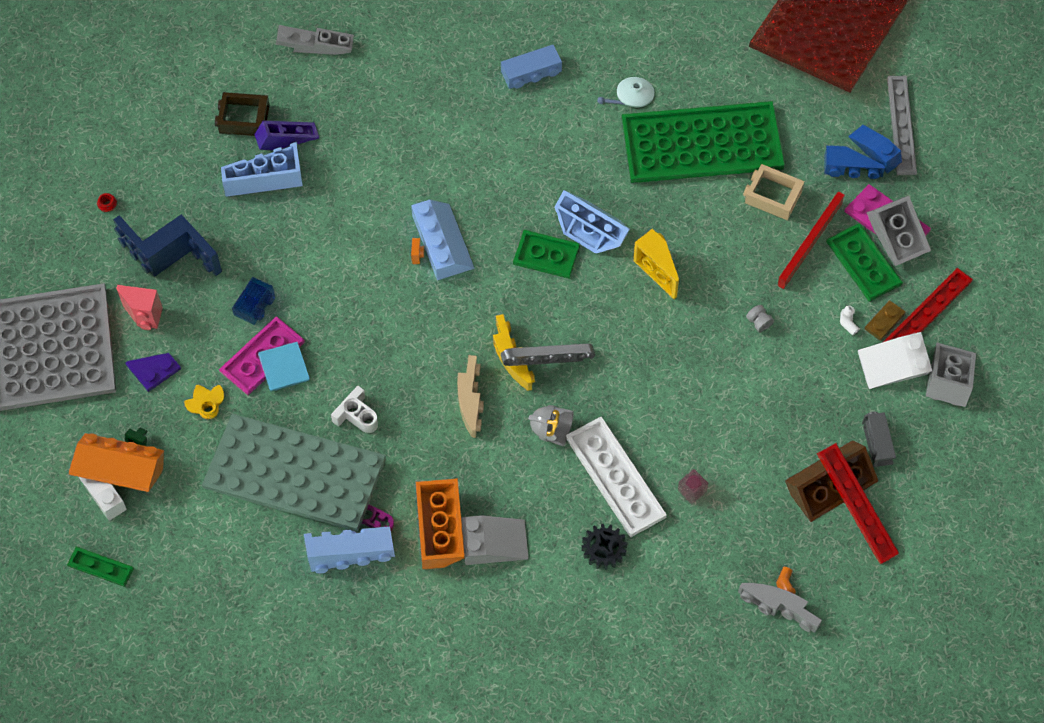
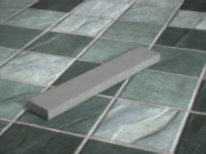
(902, 123)

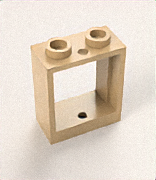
(768, 205)

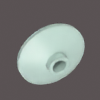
(635, 97)

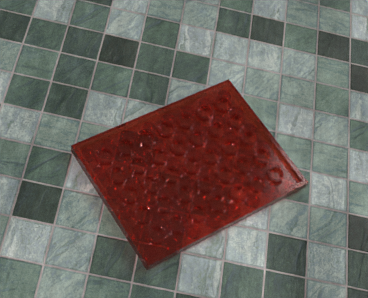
(827, 36)

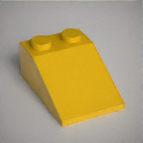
(654, 258)

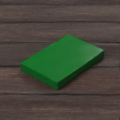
(546, 254)

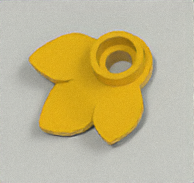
(203, 399)

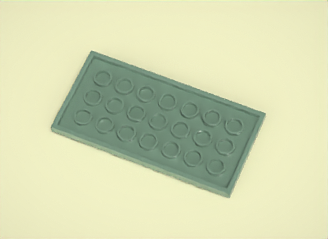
(294, 472)

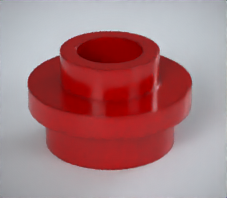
(106, 197)

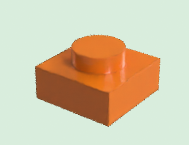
(417, 251)

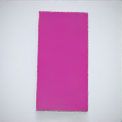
(245, 366)

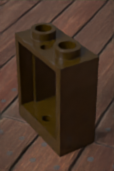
(236, 127)

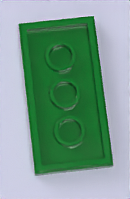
(864, 262)

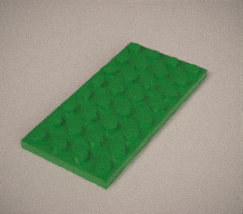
(701, 141)

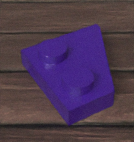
(153, 369)

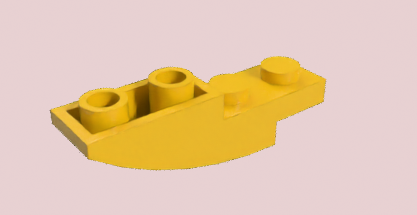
(502, 342)

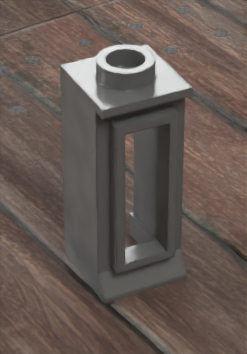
(878, 439)

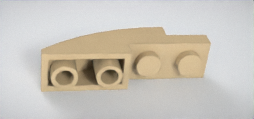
(468, 398)

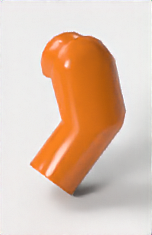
(783, 580)

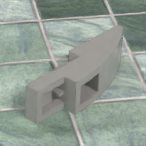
(318, 42)
(772, 599)

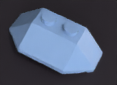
(589, 224)

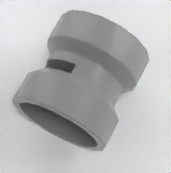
(760, 318)

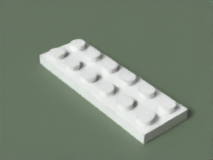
(616, 477)

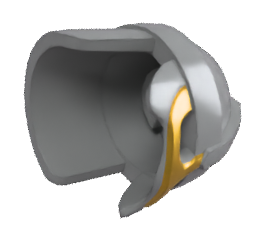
(552, 423)

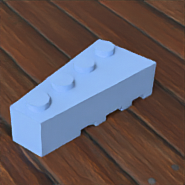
(263, 172)
(348, 548)

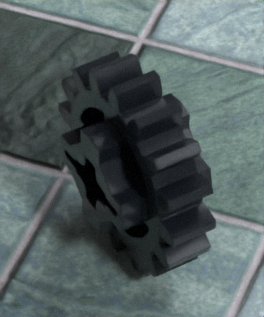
(608, 538)

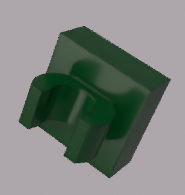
(136, 436)

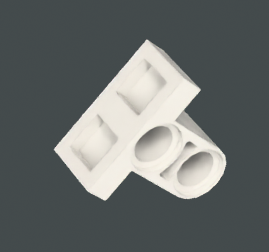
(363, 412)

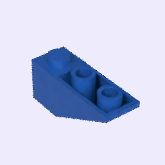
(839, 157)

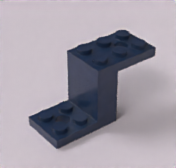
(167, 246)

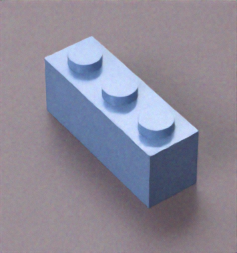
(531, 67)

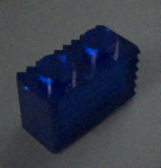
(253, 301)

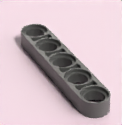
(547, 354)

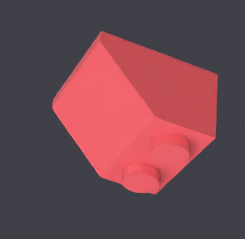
(142, 305)

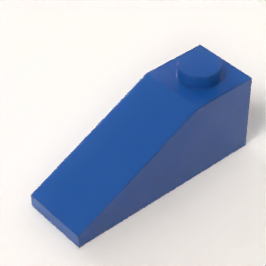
(877, 147)

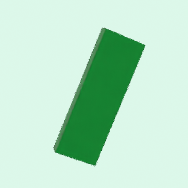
(100, 566)

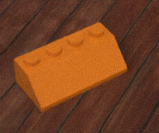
(117, 462)
(439, 523)

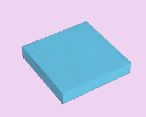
(283, 366)

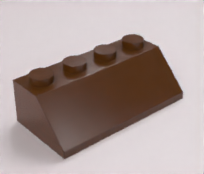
(816, 492)

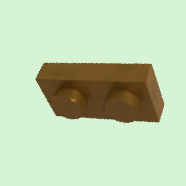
(884, 320)

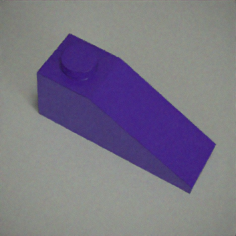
(283, 133)

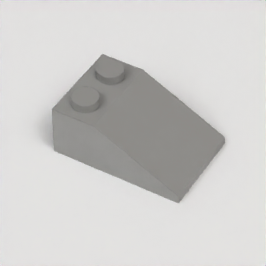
(899, 230)
(951, 375)
(493, 539)

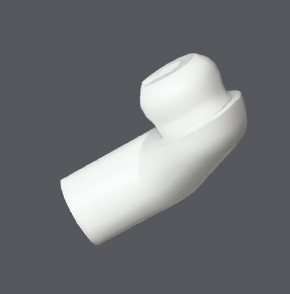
(846, 320)

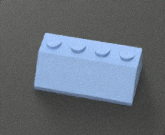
(441, 238)

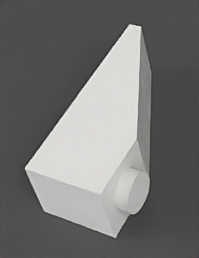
(105, 497)

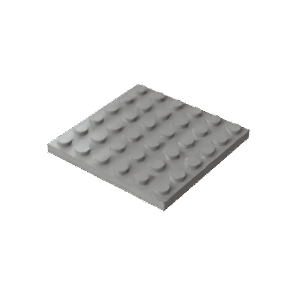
(55, 347)

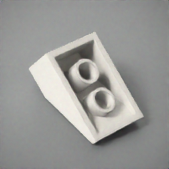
(895, 360)

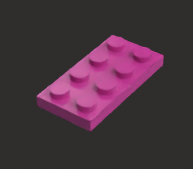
(869, 200)

